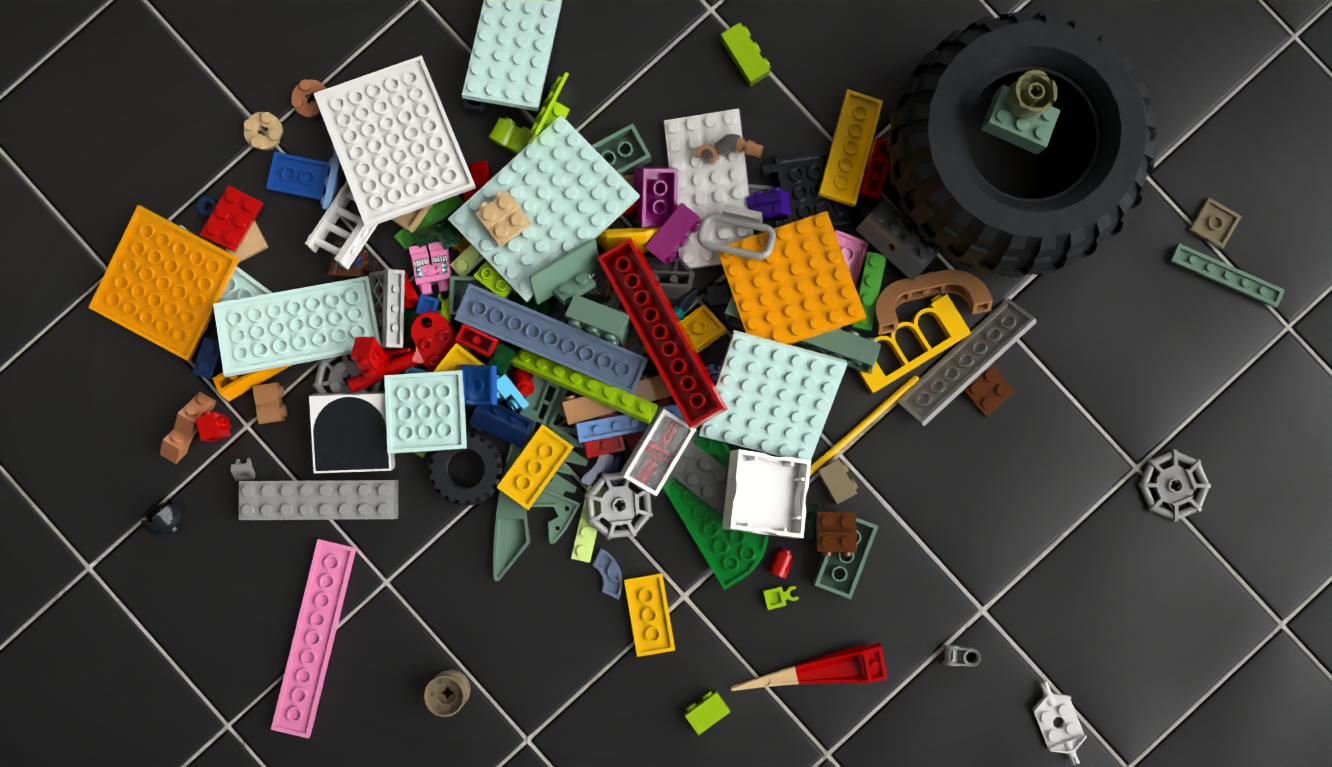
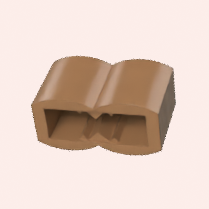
(269, 403)

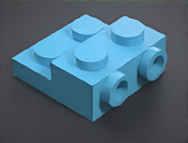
(508, 391)

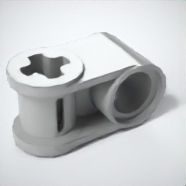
(956, 656)

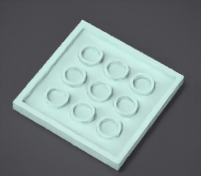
(425, 412)

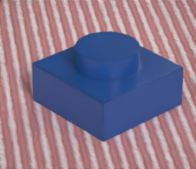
(427, 303)

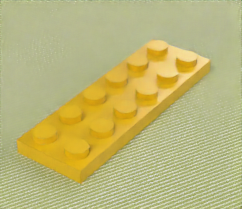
(850, 148)

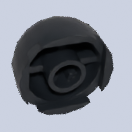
(163, 518)

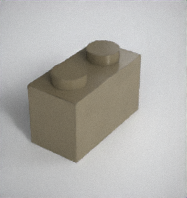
(837, 481)

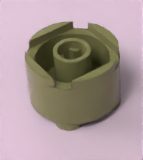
(1031, 95)

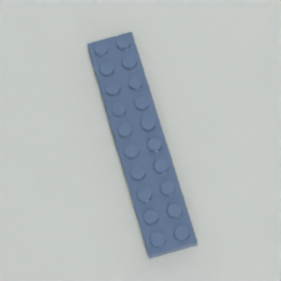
(551, 338)

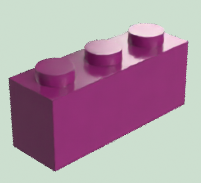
(674, 234)

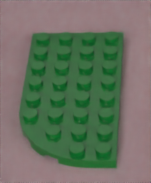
(728, 552)

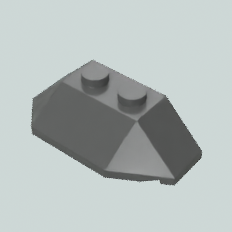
(673, 277)

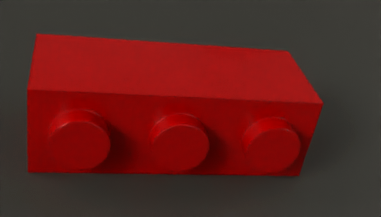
(875, 170)

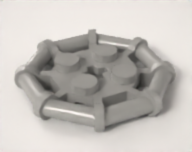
(337, 376)
(1163, 484)
(611, 513)

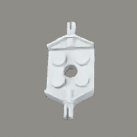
(1067, 736)

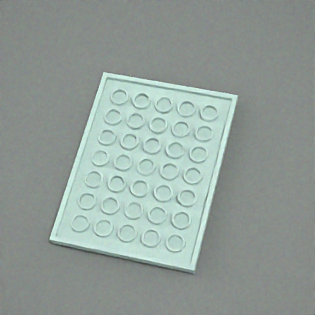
(564, 194)

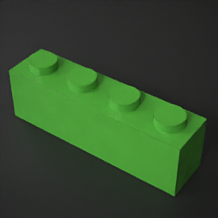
(869, 288)

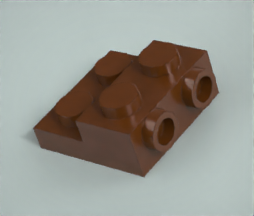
(988, 390)
(836, 533)

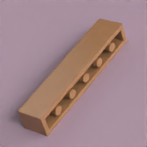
(583, 408)

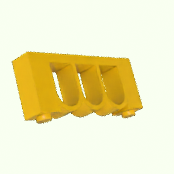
(952, 325)

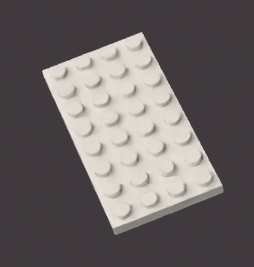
(706, 186)

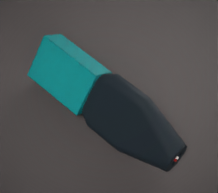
(685, 303)

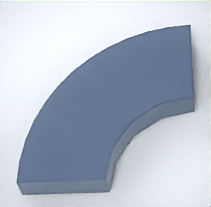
(610, 573)

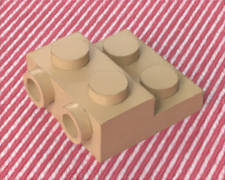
(503, 218)

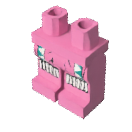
(431, 274)

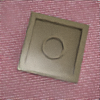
(1214, 223)

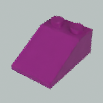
(657, 194)

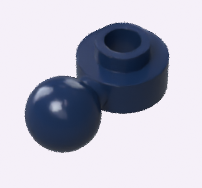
(201, 205)

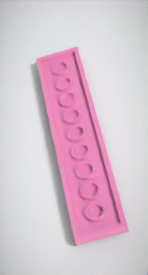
(313, 638)

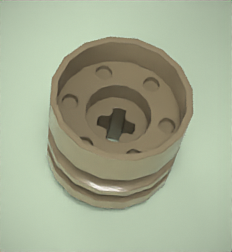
(439, 700)

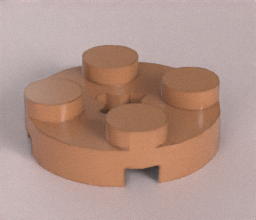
(300, 94)

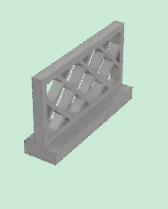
(392, 303)

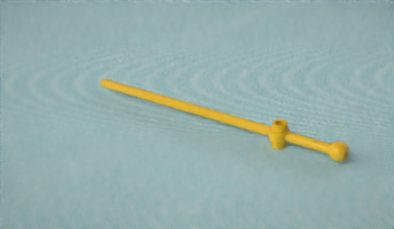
(863, 424)

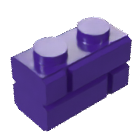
(770, 204)

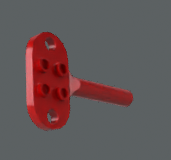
(431, 347)

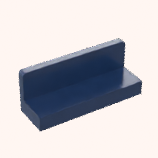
(502, 423)

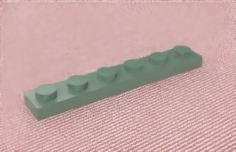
(1227, 275)

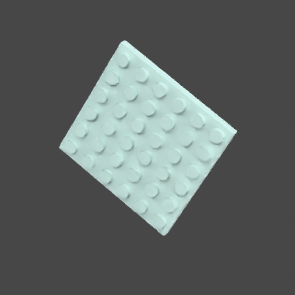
(774, 396)

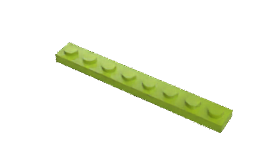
(585, 385)

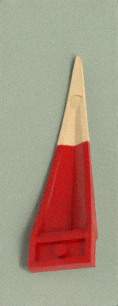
(846, 666)

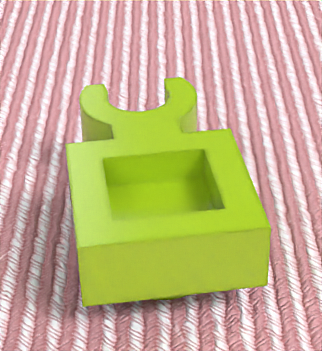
(776, 597)

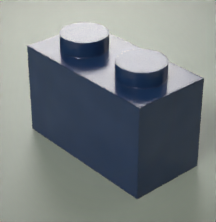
(208, 360)

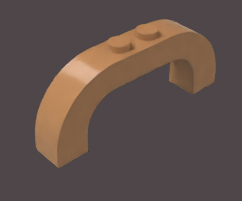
(929, 285)

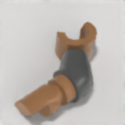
(729, 144)

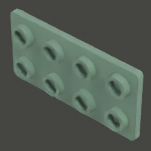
(567, 274)

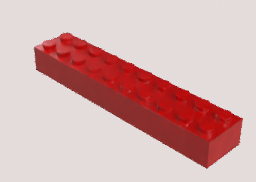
(662, 333)

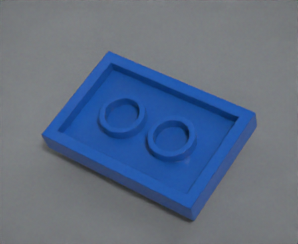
(298, 176)

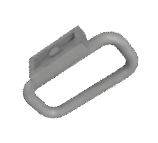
(742, 218)

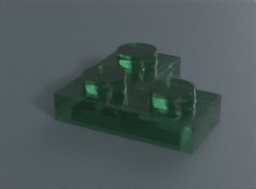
(440, 232)

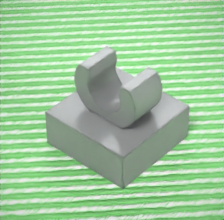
(243, 471)

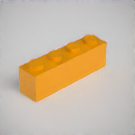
(236, 385)

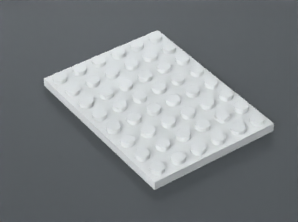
(394, 141)

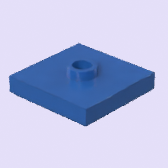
(480, 384)

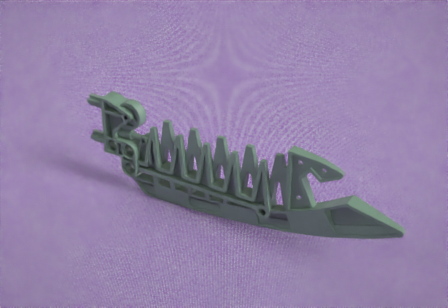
(511, 521)

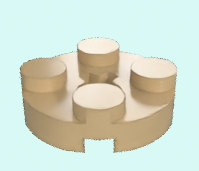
(273, 134)

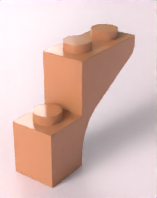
(177, 442)

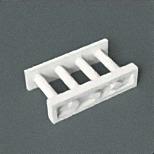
(355, 239)

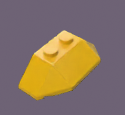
(612, 237)

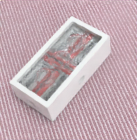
(657, 451)

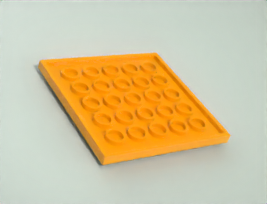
(164, 283)
(797, 288)

